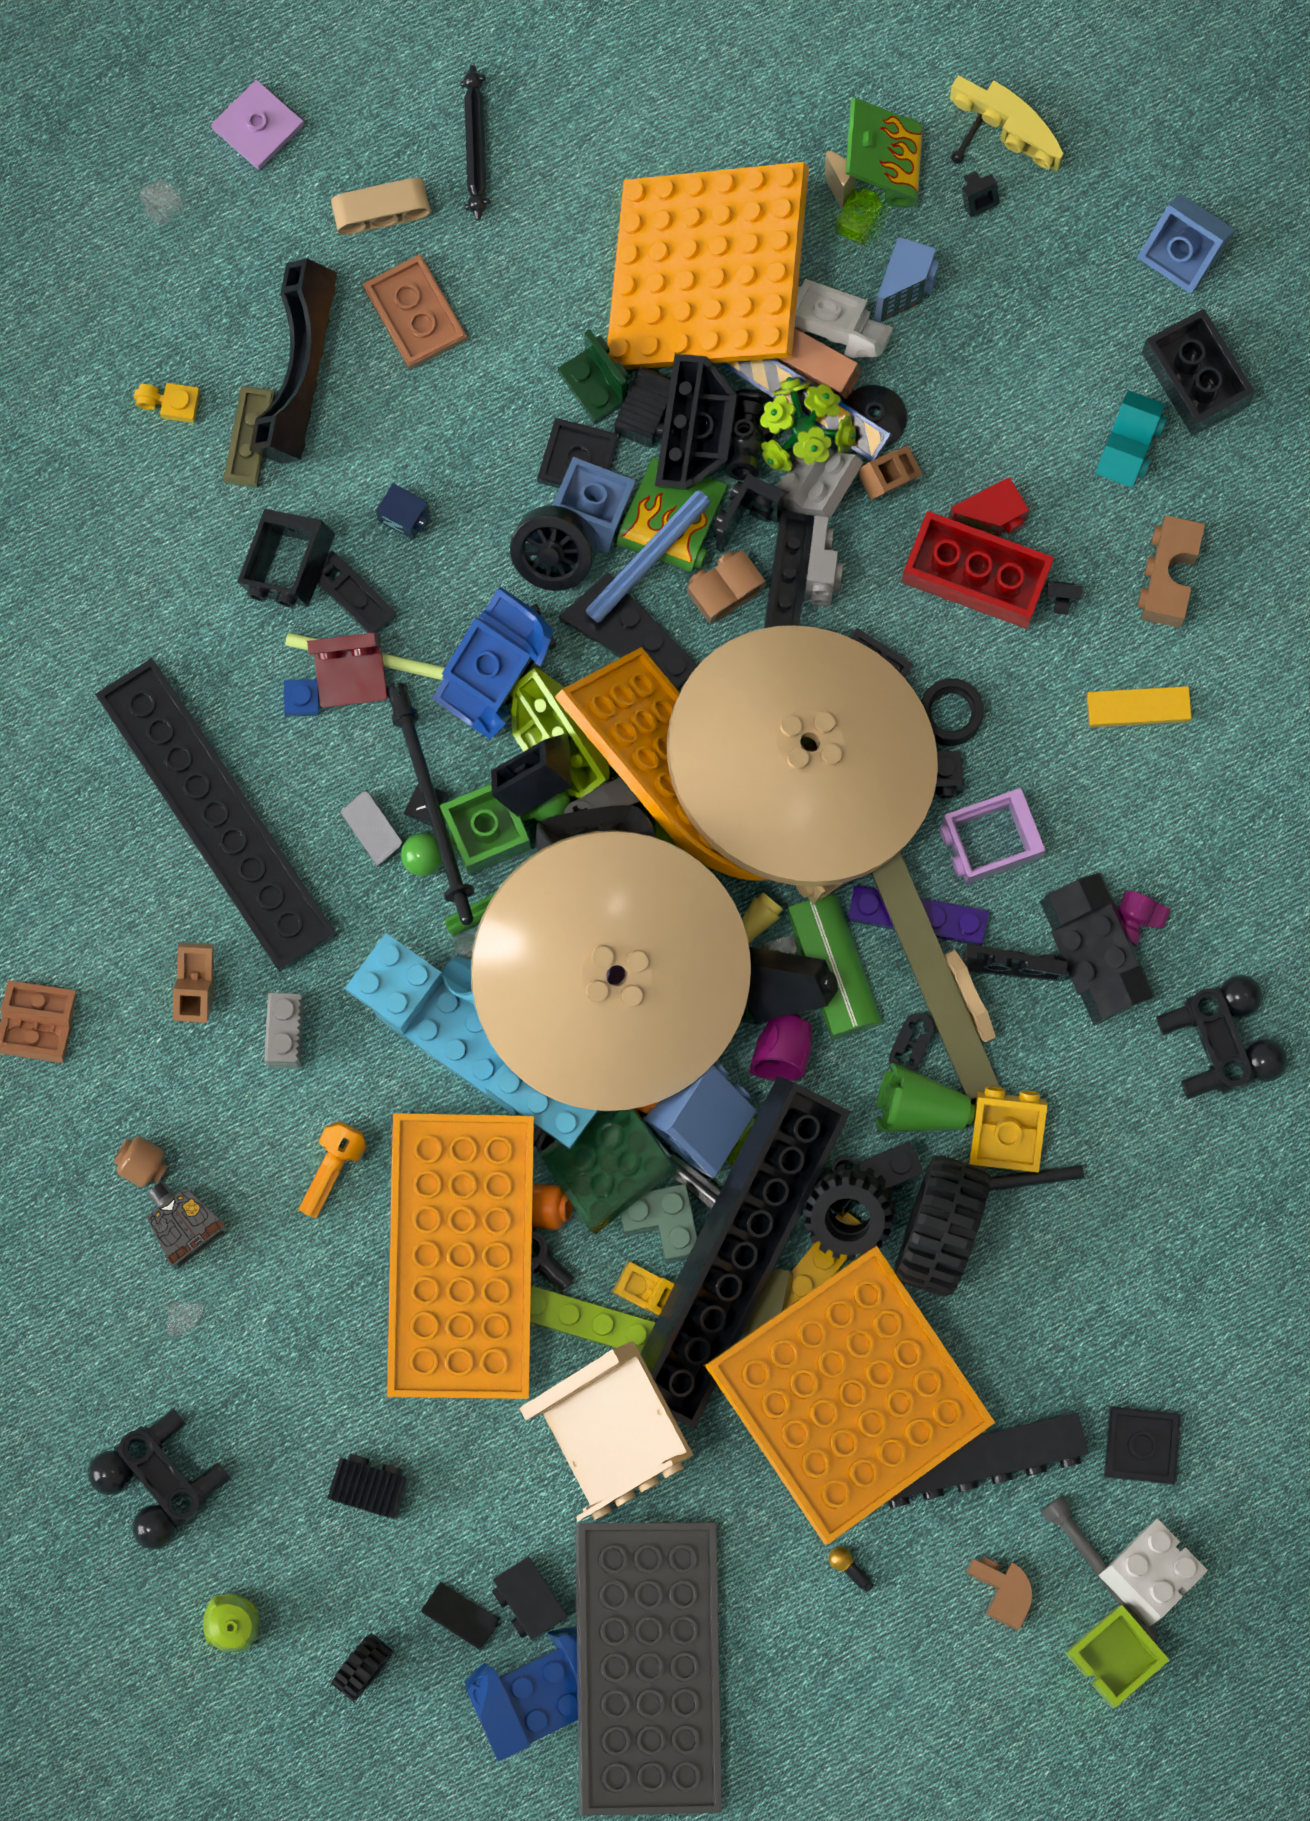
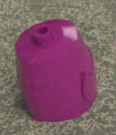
(787, 1043)

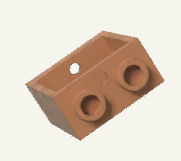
(823, 364)

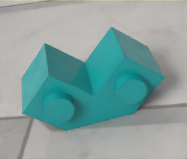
(1130, 439)

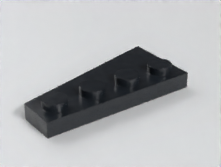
(628, 629)

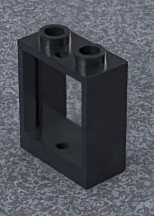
(263, 548)

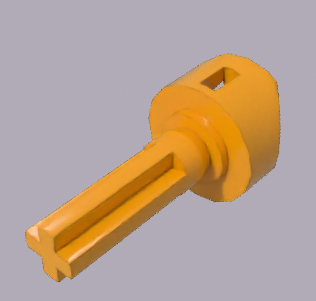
(332, 1163)

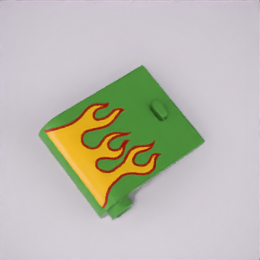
(885, 151)
(656, 506)

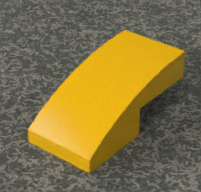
(643, 1288)

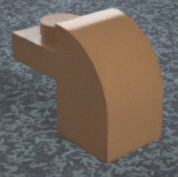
(889, 472)
(194, 983)
(1013, 1591)

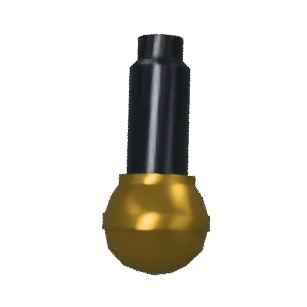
(842, 1560)

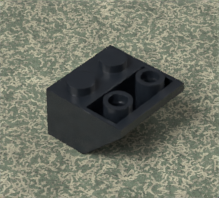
(533, 775)

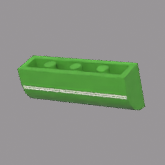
(826, 935)

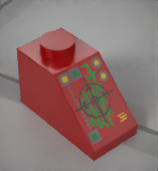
(993, 509)

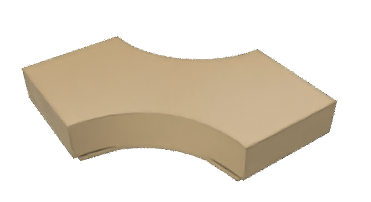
(972, 1001)

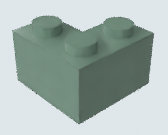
(670, 1214)

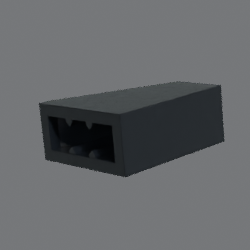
(787, 984)

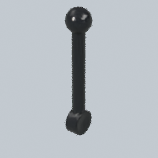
(957, 157)

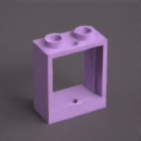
(1023, 821)

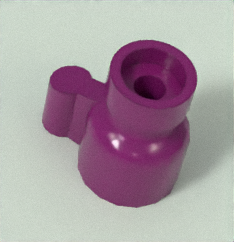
(1140, 911)

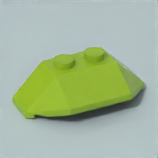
(540, 716)

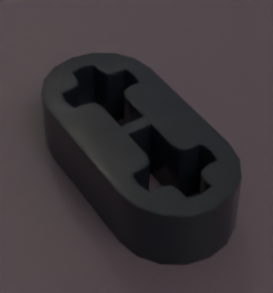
(903, 1040)

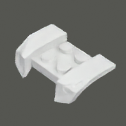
(840, 320)

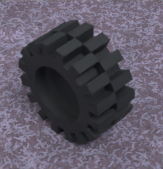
(362, 1667)

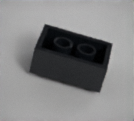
(1198, 372)

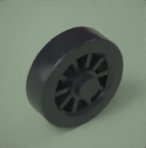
(553, 547)

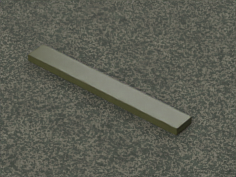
(934, 977)

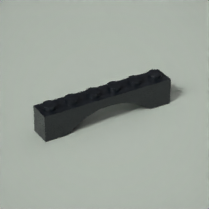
(307, 299)

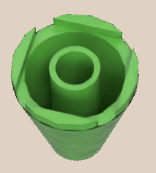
(920, 1103)

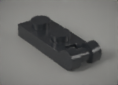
(355, 595)

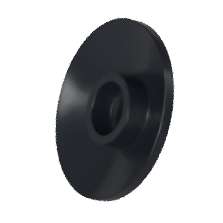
(891, 407)

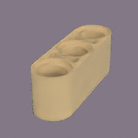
(380, 206)

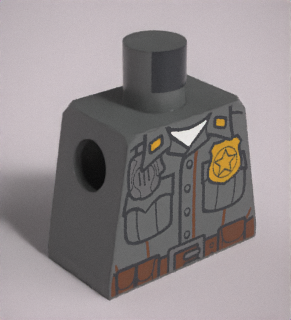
(182, 1224)

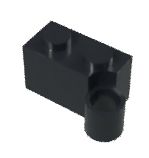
(896, 1165)

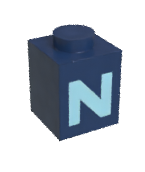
(403, 511)

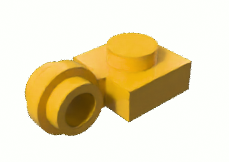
(177, 403)

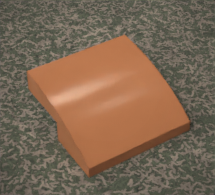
(36, 1021)

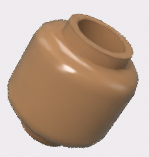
(140, 1161)

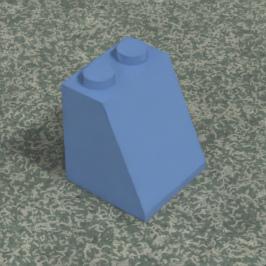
(704, 1120)

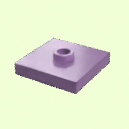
(257, 125)

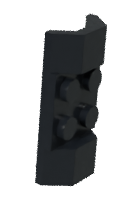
(1096, 947)

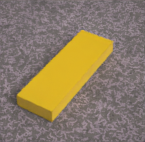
(1138, 706)

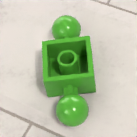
(480, 832)

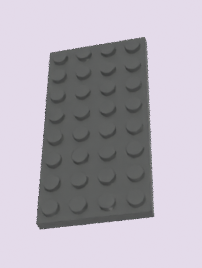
(648, 1668)

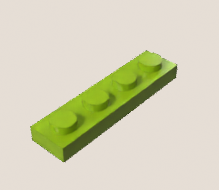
(587, 1320)

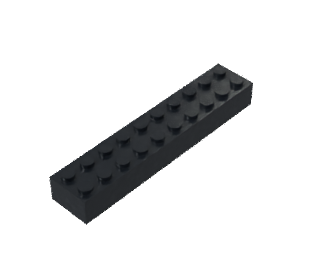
(740, 1243)

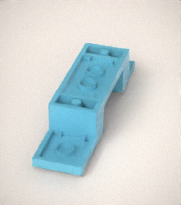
(420, 1007)

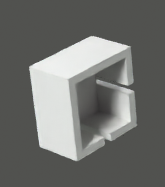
(1153, 1573)

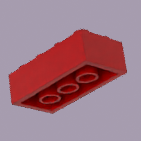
(977, 569)

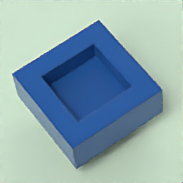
(301, 698)

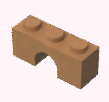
(1164, 599)

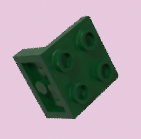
(595, 379)

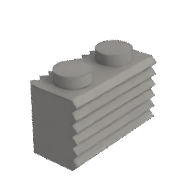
(284, 1030)

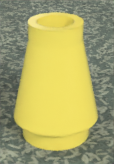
(760, 916)

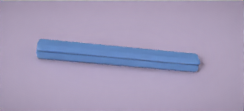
(648, 556)

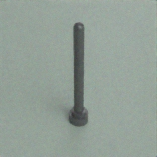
(1060, 1514)

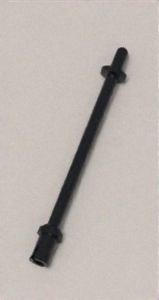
(405, 717)

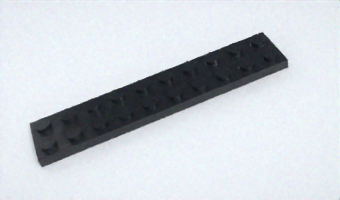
(216, 815)

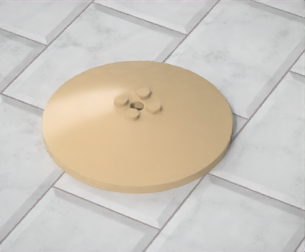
(789, 808)
(547, 958)

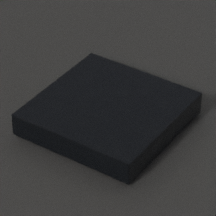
(577, 441)
(1142, 1445)

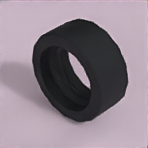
(971, 695)

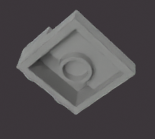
(818, 486)
(823, 569)

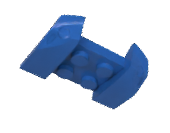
(492, 662)
(528, 1699)

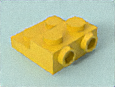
(1008, 1129)

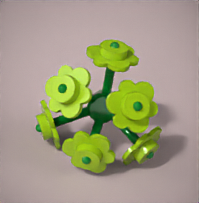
(812, 439)

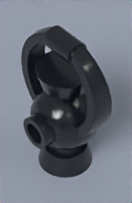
(748, 434)

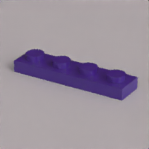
(947, 920)

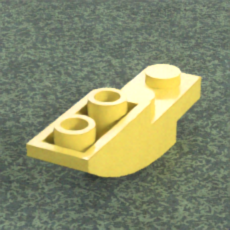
(1021, 125)

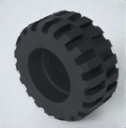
(943, 1225)

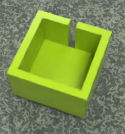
(1117, 1656)

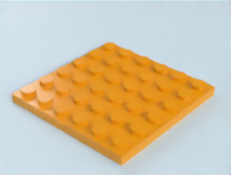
(708, 266)
(850, 1394)

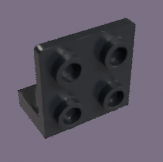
(758, 496)

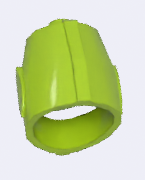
(231, 1623)

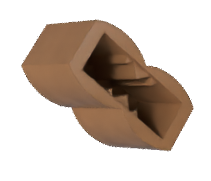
(726, 586)

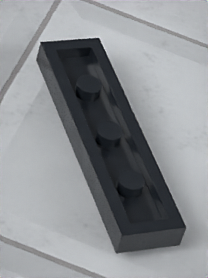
(789, 570)

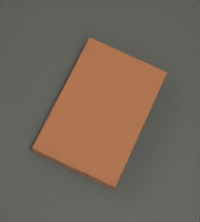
(414, 312)

